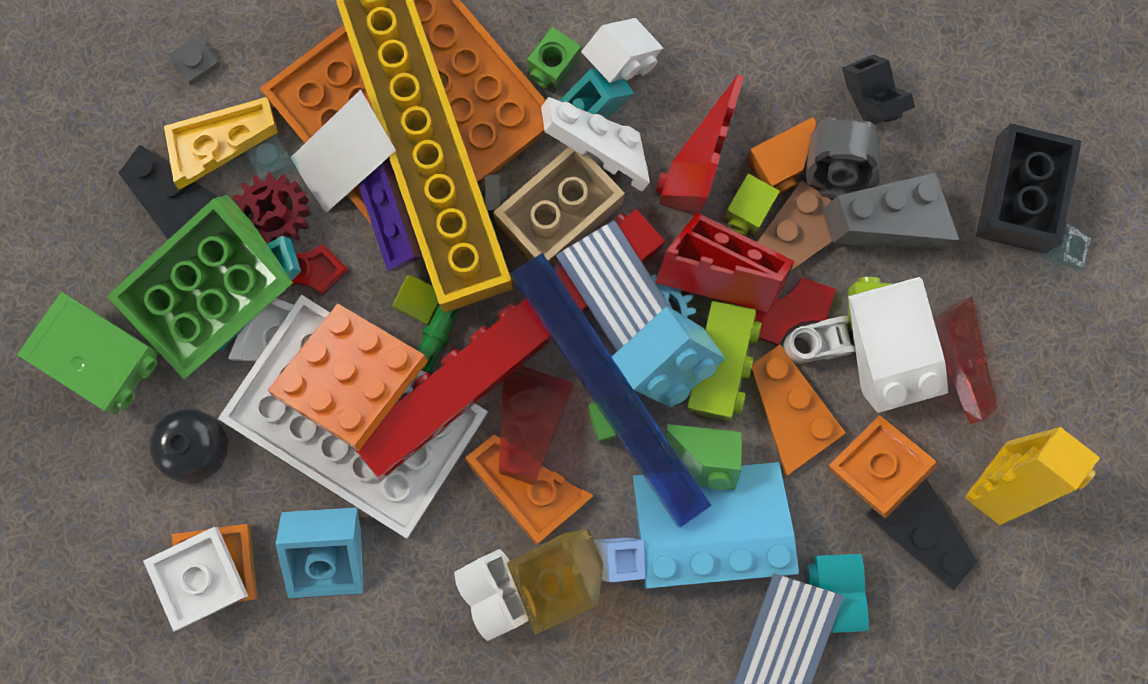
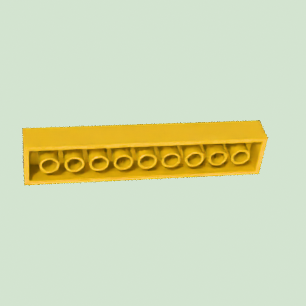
(429, 151)

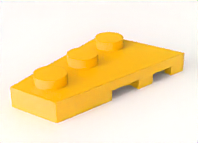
(215, 138)

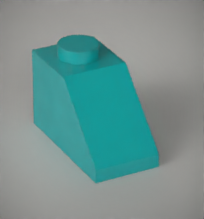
(597, 95)

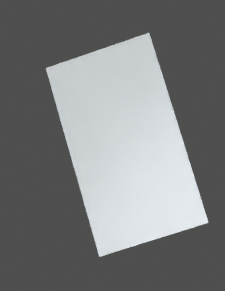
(343, 152)

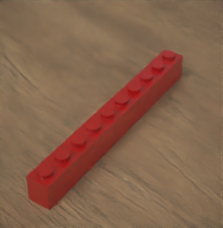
(478, 368)

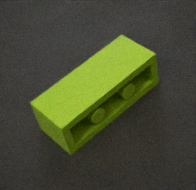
(732, 332)

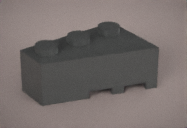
(893, 214)

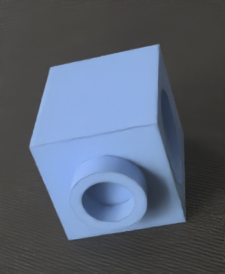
(622, 559)

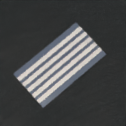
(613, 283)
(789, 633)

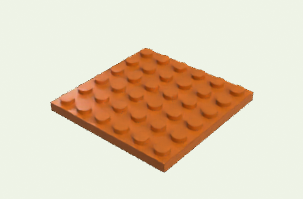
(487, 92)

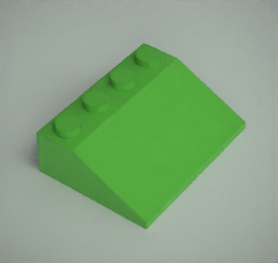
(202, 286)

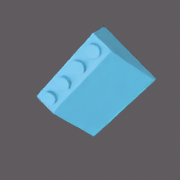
(736, 538)

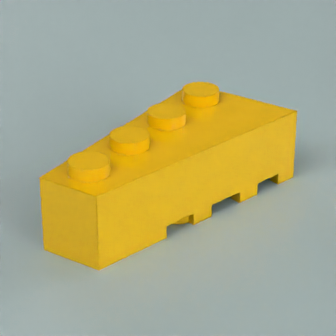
(1031, 474)

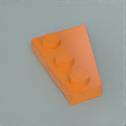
(794, 411)
(534, 508)

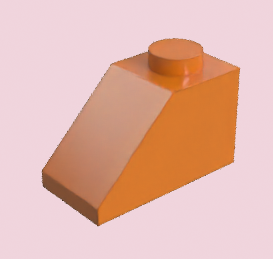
(782, 157)

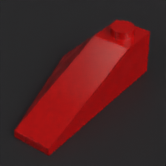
(694, 167)

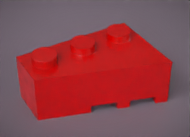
(724, 265)

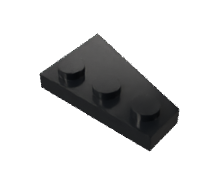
(154, 187)
(928, 535)

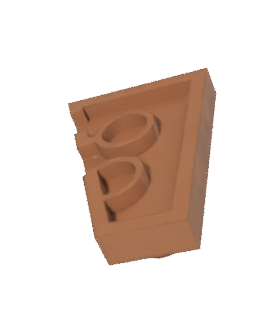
(799, 226)

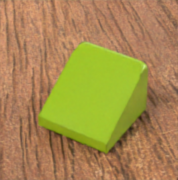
(416, 299)

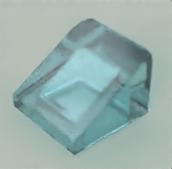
(1072, 250)

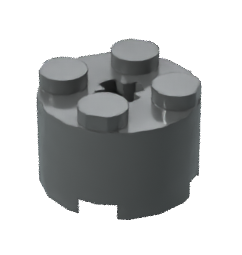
(843, 157)

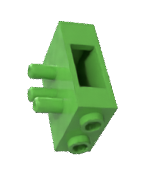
(89, 354)

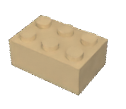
(559, 206)

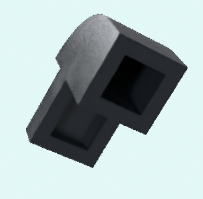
(874, 90)

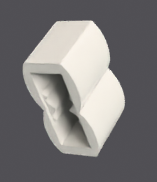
(491, 594)

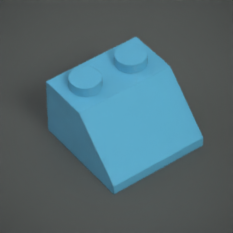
(320, 552)

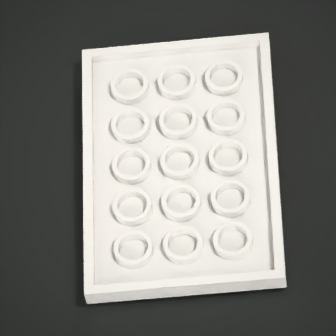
(397, 499)

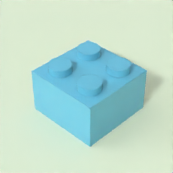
(668, 358)

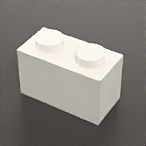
(622, 50)

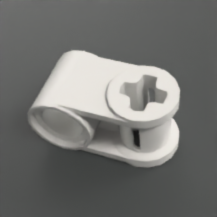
(825, 340)

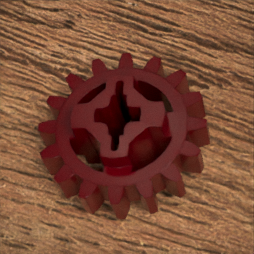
(272, 194)

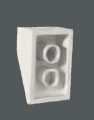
(897, 345)

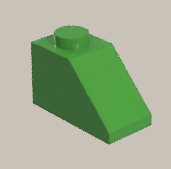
(708, 454)

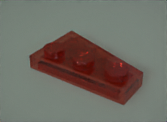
(966, 359)
(530, 419)

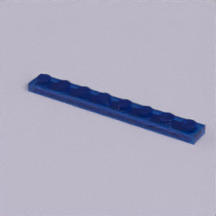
(610, 390)

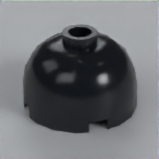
(188, 446)

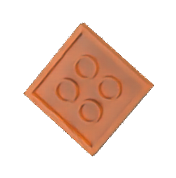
(348, 376)

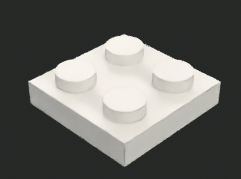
(195, 578)

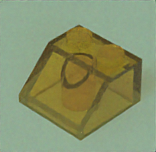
(558, 579)

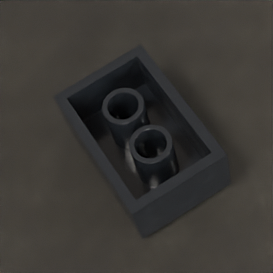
(1029, 188)

